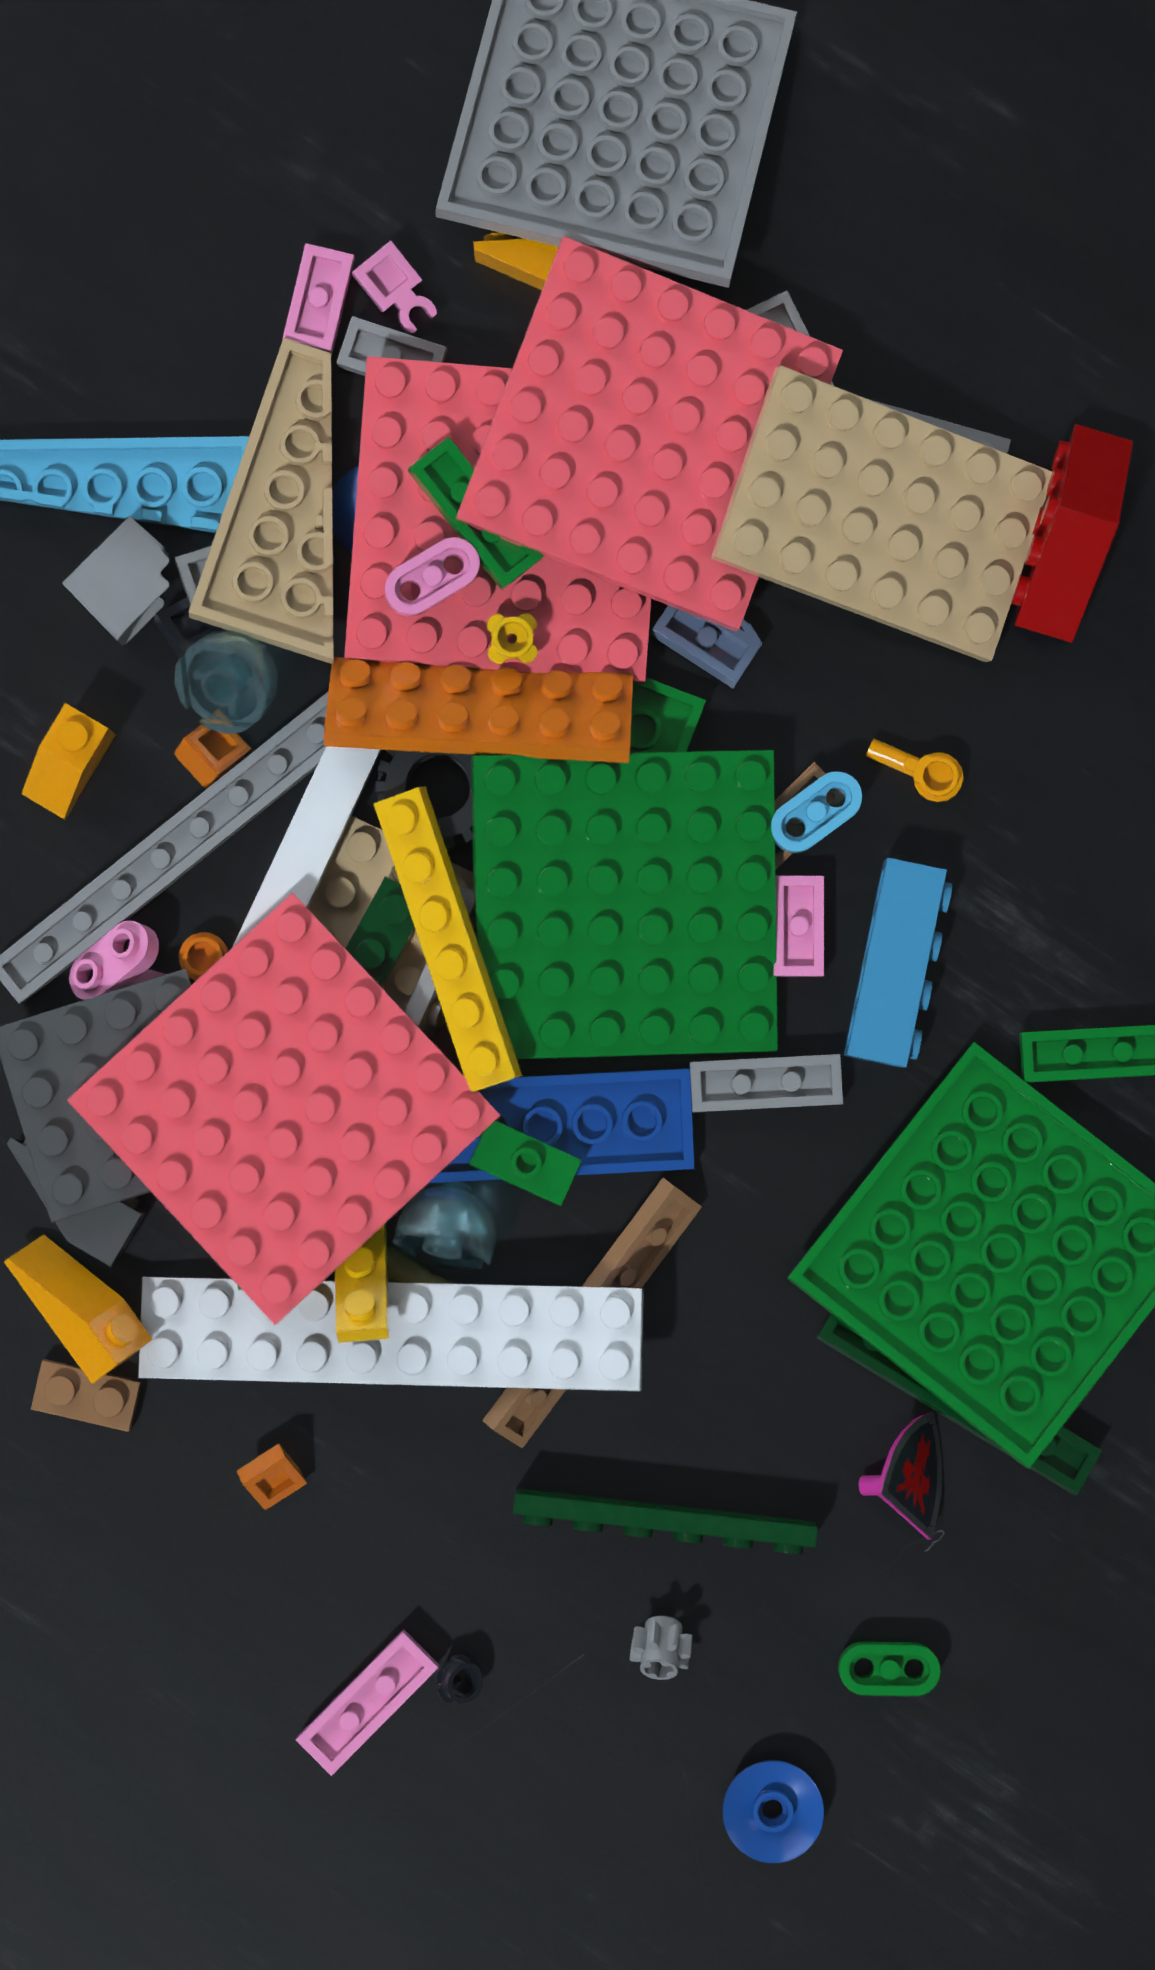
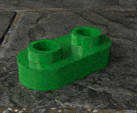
(887, 1670)

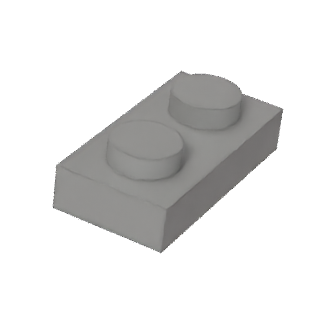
(374, 340)

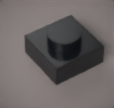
(180, 629)

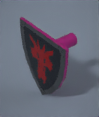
(912, 1475)

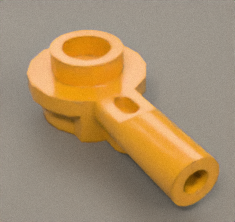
(935, 775)

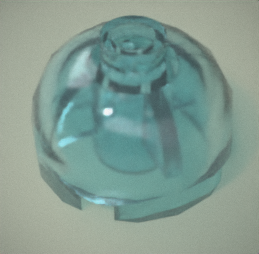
(227, 680)
(449, 1226)

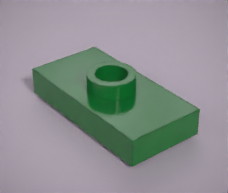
(525, 1162)

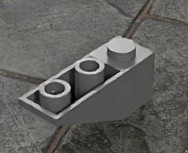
(100, 1232)

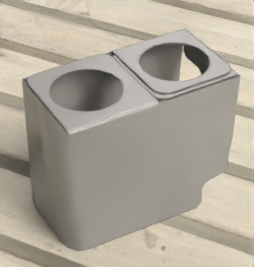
(122, 580)

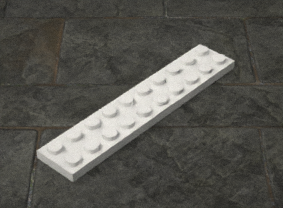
(435, 1336)

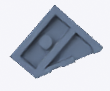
(708, 645)

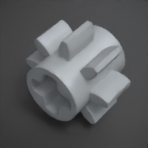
(661, 1647)

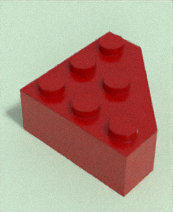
(1073, 532)

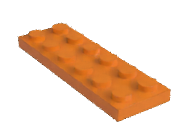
(479, 711)

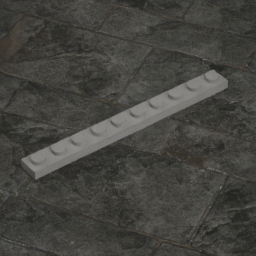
(165, 854)

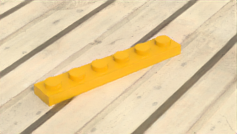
(447, 939)

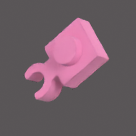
(389, 281)

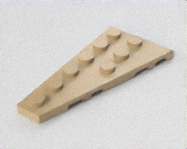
(275, 537)

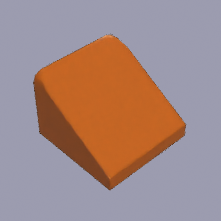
(210, 753)

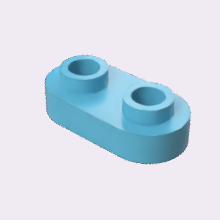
(815, 813)

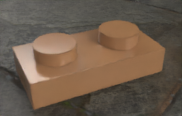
(69, 1394)

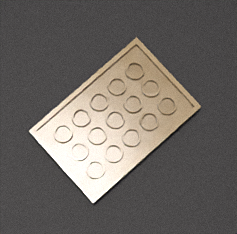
(882, 514)

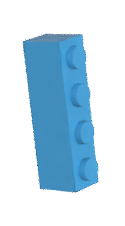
(896, 963)

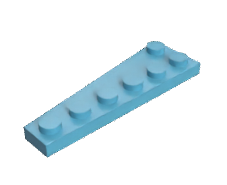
(149, 479)

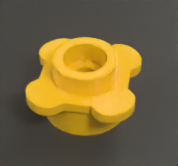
(521, 627)

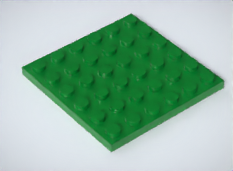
(628, 902)
(993, 1255)

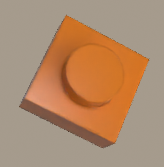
(271, 1477)

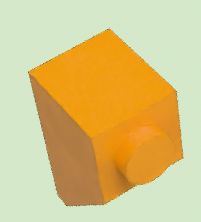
(66, 760)

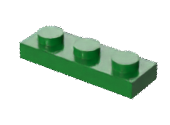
(444, 479)
(1087, 1053)

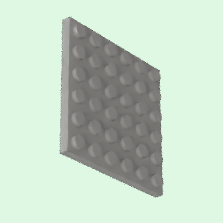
(620, 127)

